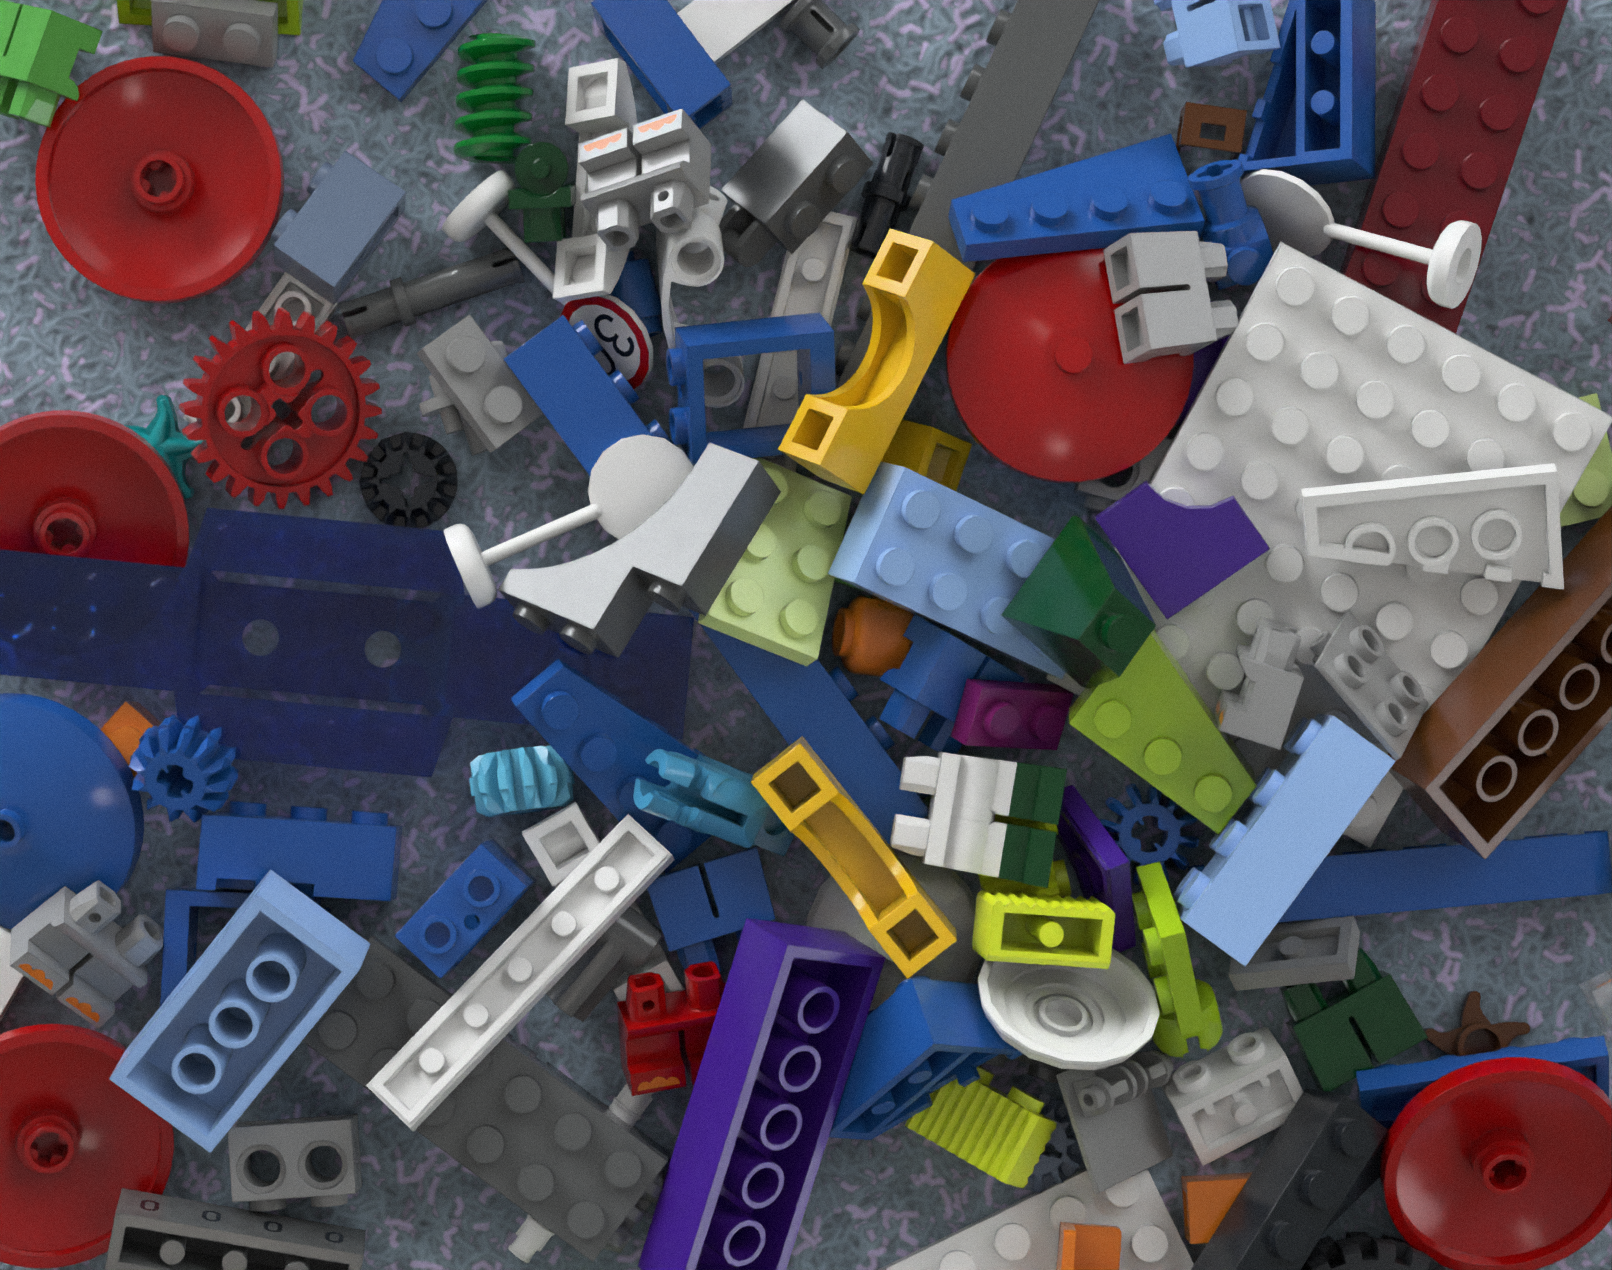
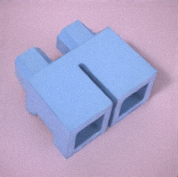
(1218, 31)

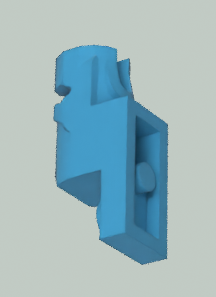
(711, 801)

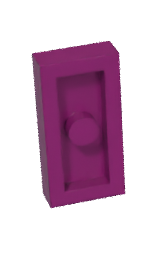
(1011, 714)

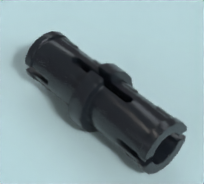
(886, 193)

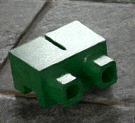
(1329, 1040)

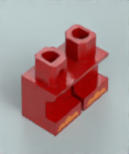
(657, 1021)

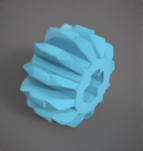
(520, 781)

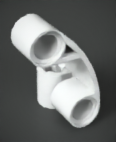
(695, 260)

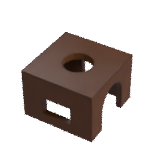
(1191, 120)

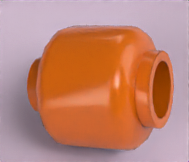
(871, 636)

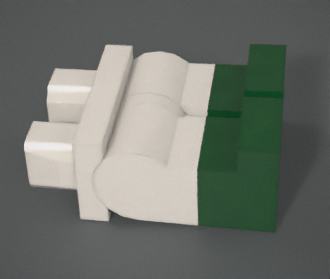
(962, 815)

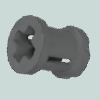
(819, 29)

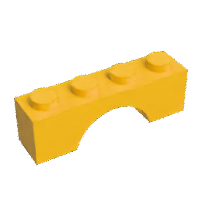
(913, 301)
(856, 856)

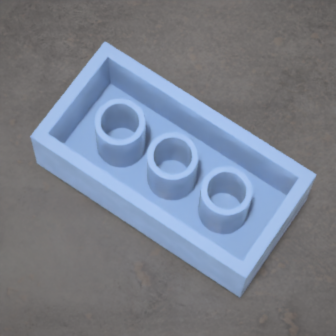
(943, 559)
(1281, 836)
(240, 1011)

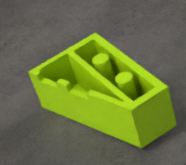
(1167, 735)

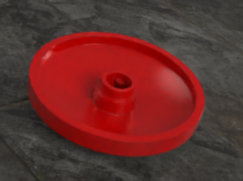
(160, 180)
(1045, 373)
(88, 491)
(69, 1145)
(1501, 1165)

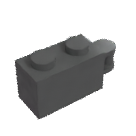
(790, 185)

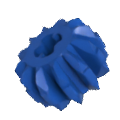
(184, 768)
(1162, 819)

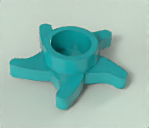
(169, 441)

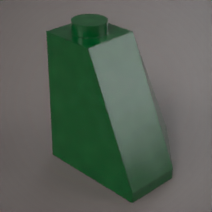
(1082, 607)

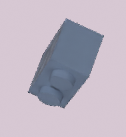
(337, 226)

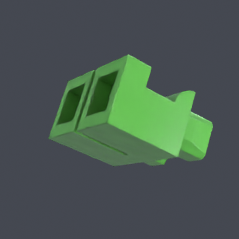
(37, 60)

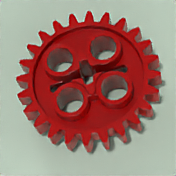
(243, 369)

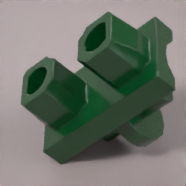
(542, 196)

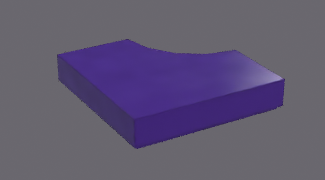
(1178, 547)
(1098, 863)

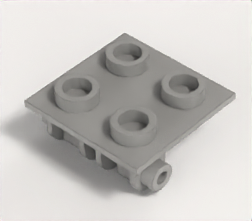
(1370, 682)
(1118, 1116)

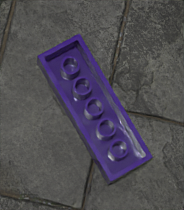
(763, 1099)

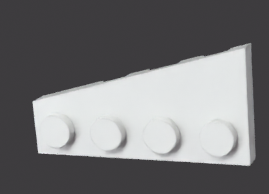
(1460, 522)

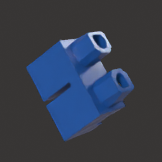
(935, 680)
(686, 910)

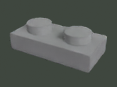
(217, 30)
(479, 383)
(1301, 955)

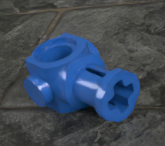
(1232, 222)

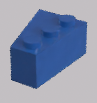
(1319, 95)
(305, 849)
(910, 1049)

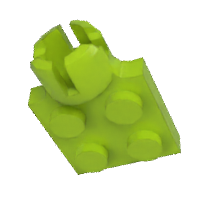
(1184, 1003)

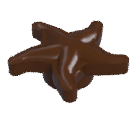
(1475, 1031)

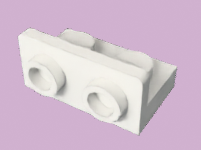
(1233, 1094)

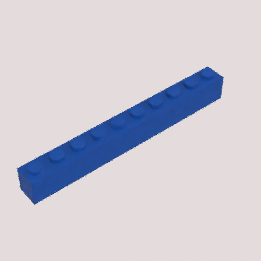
(800, 700)

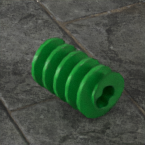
(492, 98)

